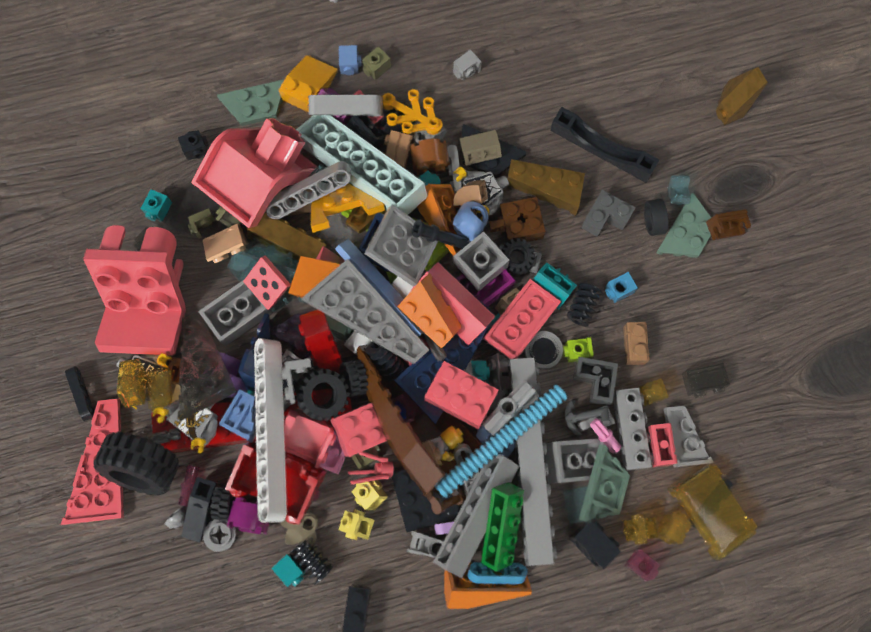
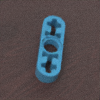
(478, 574)

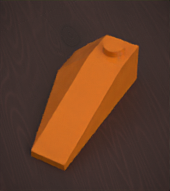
(439, 209)
(465, 594)

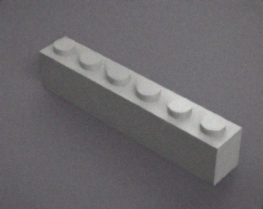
(473, 516)

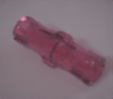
(187, 485)

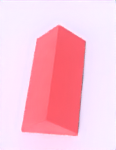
(469, 311)

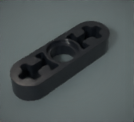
(79, 393)

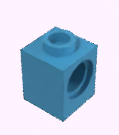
(626, 282)

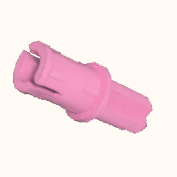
(605, 435)

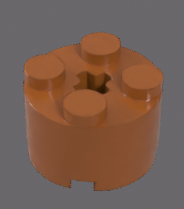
(430, 156)

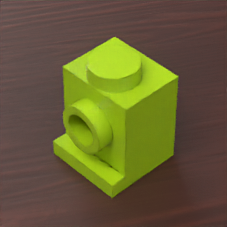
(572, 355)

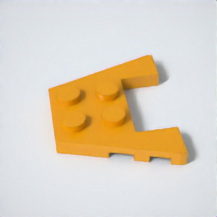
(339, 201)

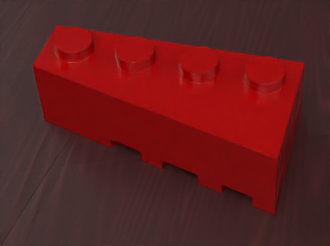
(320, 341)

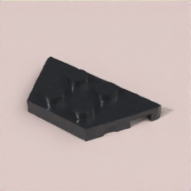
(497, 165)

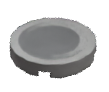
(545, 349)

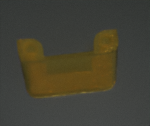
(714, 511)

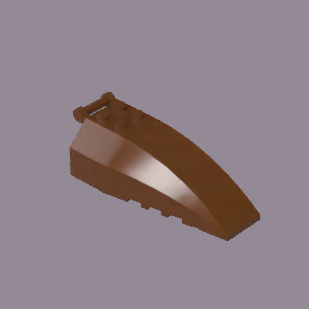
(408, 437)

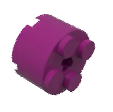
(245, 516)

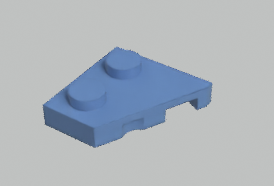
(241, 416)

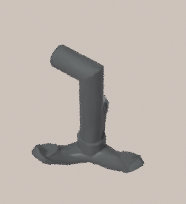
(572, 417)

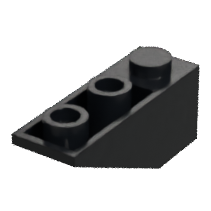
(198, 509)

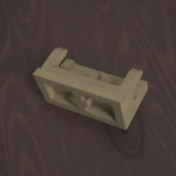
(480, 147)

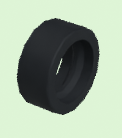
(656, 217)

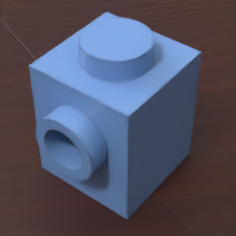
(349, 60)

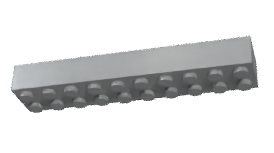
(532, 473)

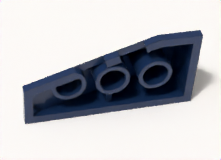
(247, 366)

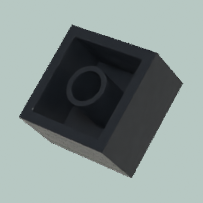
(595, 544)

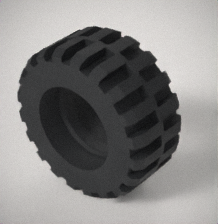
(136, 463)

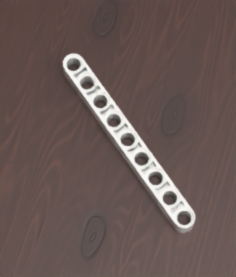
(270, 431)

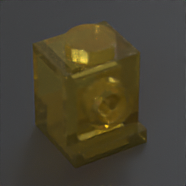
(654, 392)

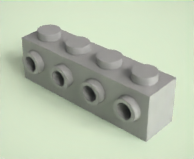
(632, 429)

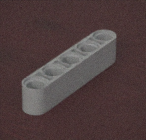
(313, 183)

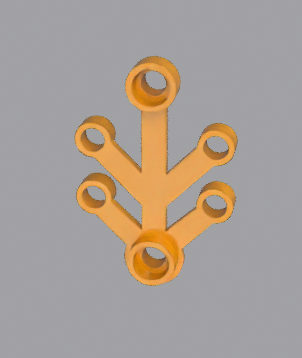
(412, 114)

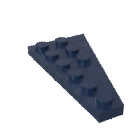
(420, 375)

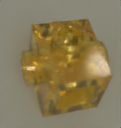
(640, 529)

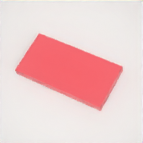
(522, 320)

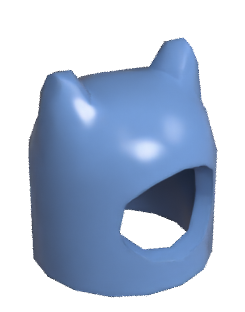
(467, 223)

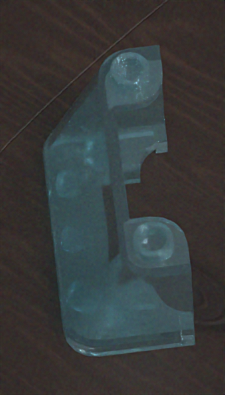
(245, 260)

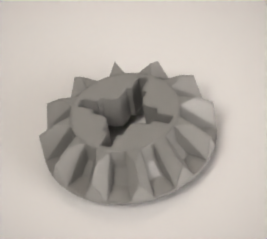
(213, 542)

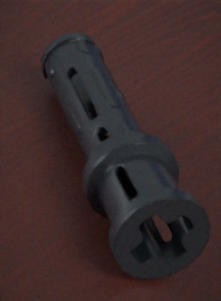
(433, 233)

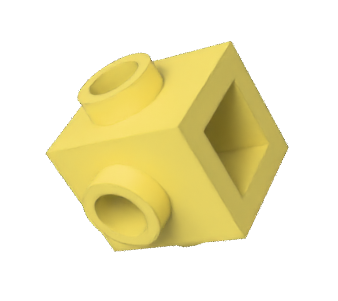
(369, 494)
(356, 524)

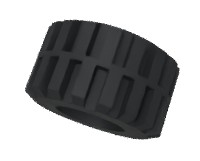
(338, 398)

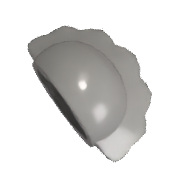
(177, 518)

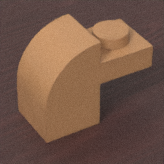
(472, 191)

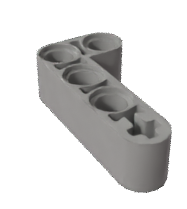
(346, 105)

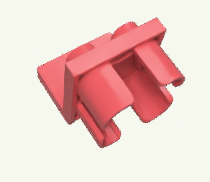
(138, 293)

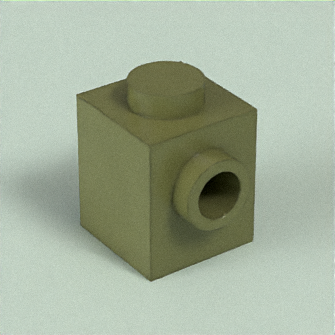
(376, 63)

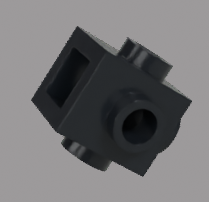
(193, 145)

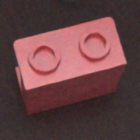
(307, 437)

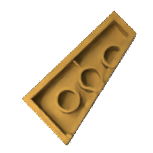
(548, 184)
(285, 238)

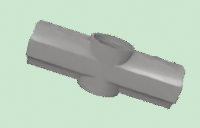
(519, 398)

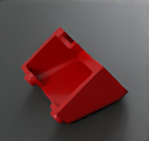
(301, 481)

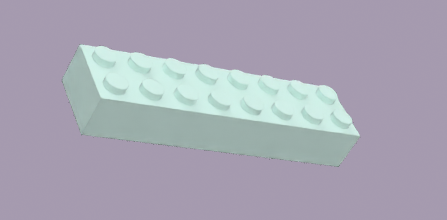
(370, 168)

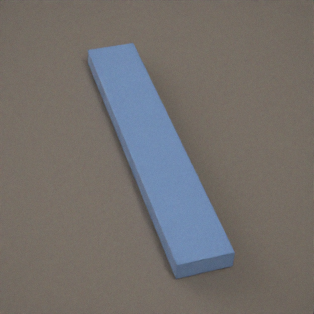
(376, 279)

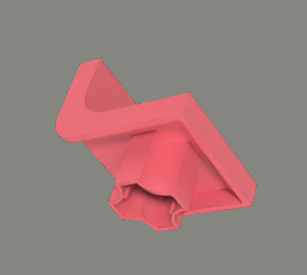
(251, 167)

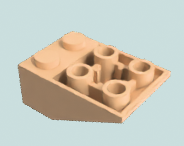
(226, 241)

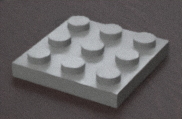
(398, 249)

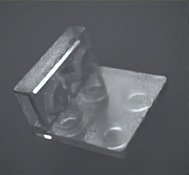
(335, 234)

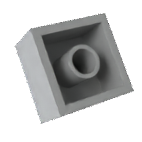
(481, 261)

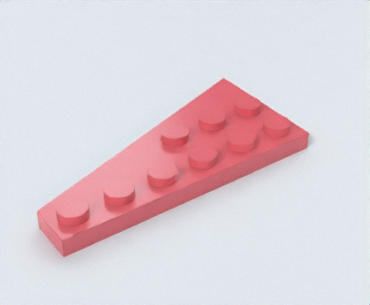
(93, 495)

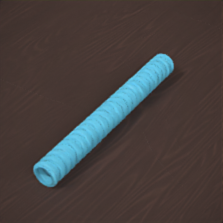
(501, 440)

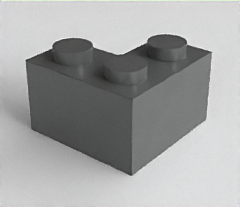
(607, 209)
(601, 375)

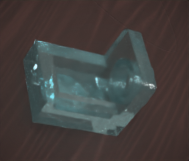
(678, 190)

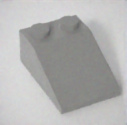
(571, 460)

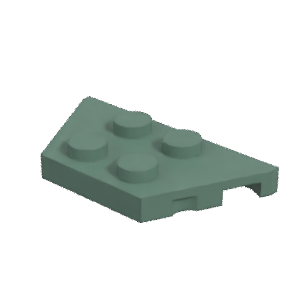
(253, 103)
(688, 232)
(605, 487)

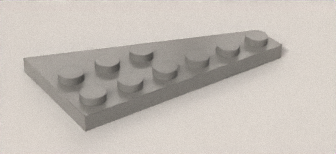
(359, 306)

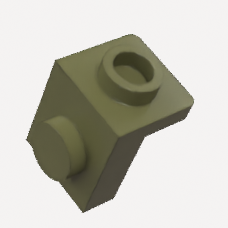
(226, 218)

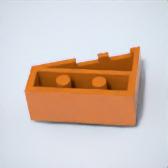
(429, 312)

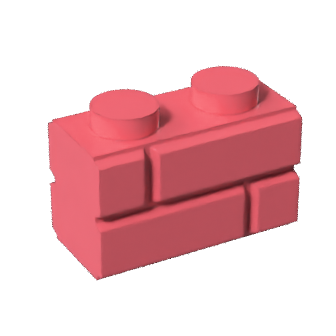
(662, 445)

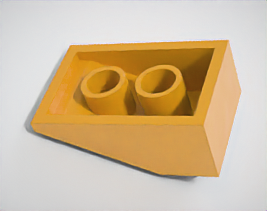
(306, 79)

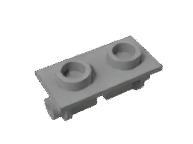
(498, 365)

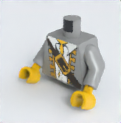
(199, 427)

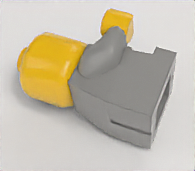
(449, 440)

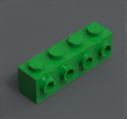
(502, 526)

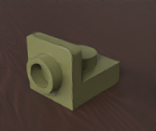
(198, 220)

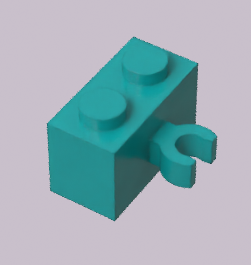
(555, 282)

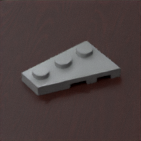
(687, 444)

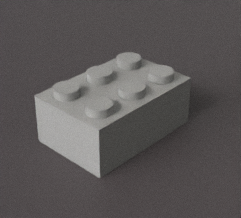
(233, 313)

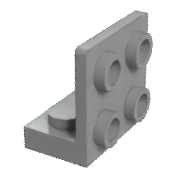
(299, 366)

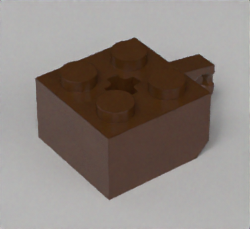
(511, 224)

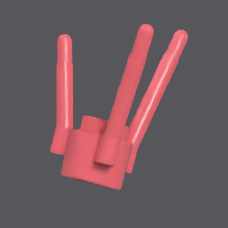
(382, 470)

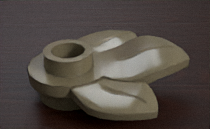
(298, 533)

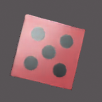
(266, 282)

